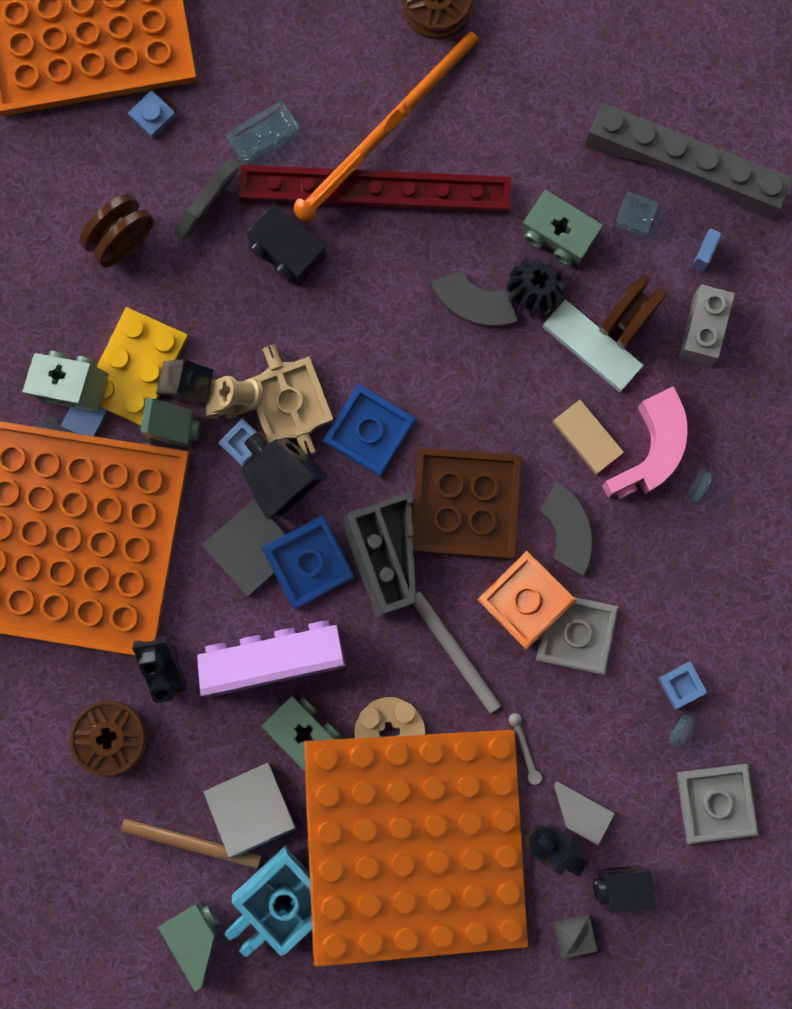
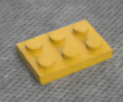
(136, 361)

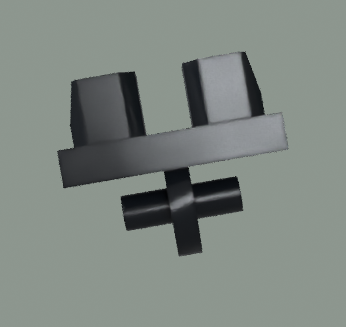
(160, 668)
(556, 850)

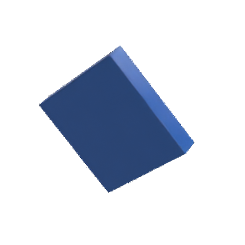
(369, 430)
(308, 562)

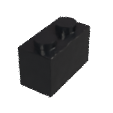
(286, 245)

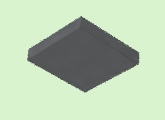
(239, 546)

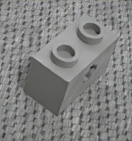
(706, 325)

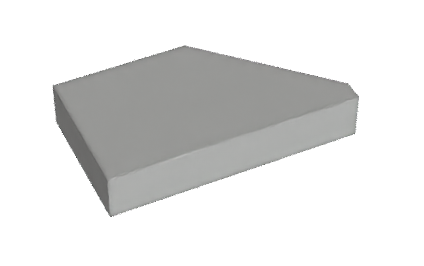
(582, 814)

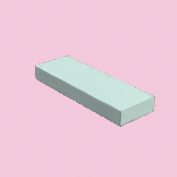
(591, 346)

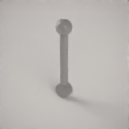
(534, 776)

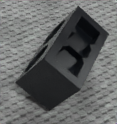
(624, 889)

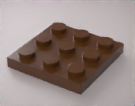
(466, 503)

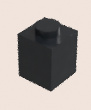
(184, 381)

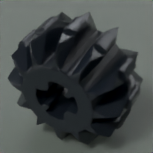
(535, 286)

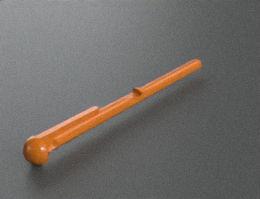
(306, 209)

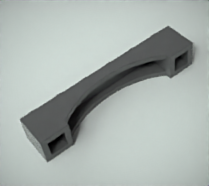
(742, 181)

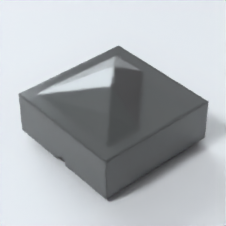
(575, 936)

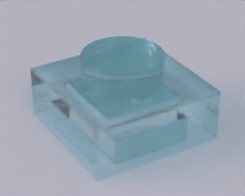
(636, 213)

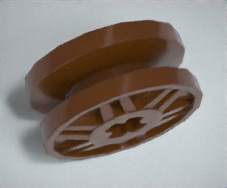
(437, 19)
(116, 230)
(633, 311)
(92, 726)

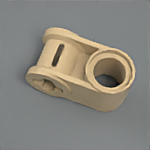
(232, 397)

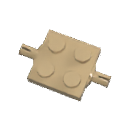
(291, 400)

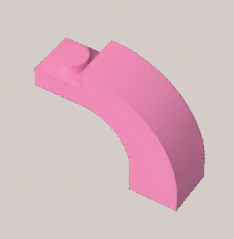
(668, 435)

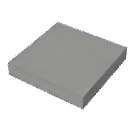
(580, 637)
(717, 803)
(249, 810)

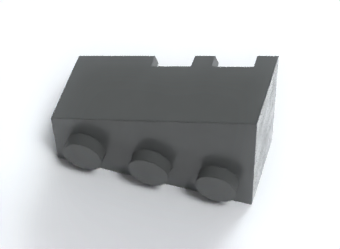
(384, 552)

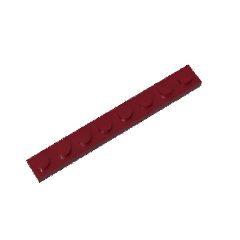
(378, 189)

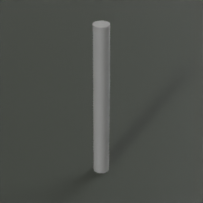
(455, 653)

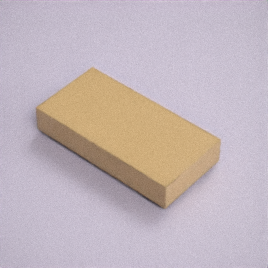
(587, 437)

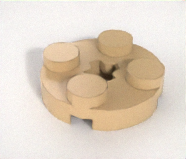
(385, 710)

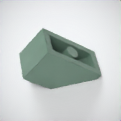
(169, 424)
(192, 941)

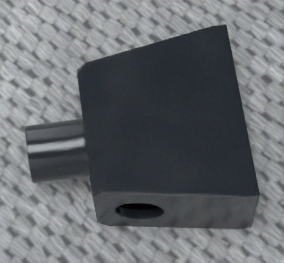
(279, 474)

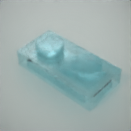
(262, 132)

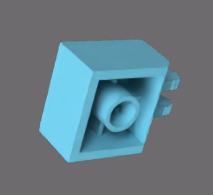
(256, 900)

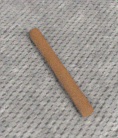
(187, 842)

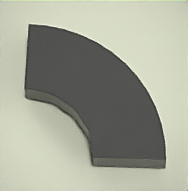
(215, 188)
(474, 304)
(570, 527)

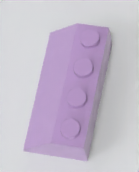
(270, 660)

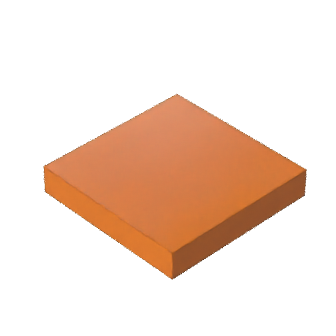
(527, 600)

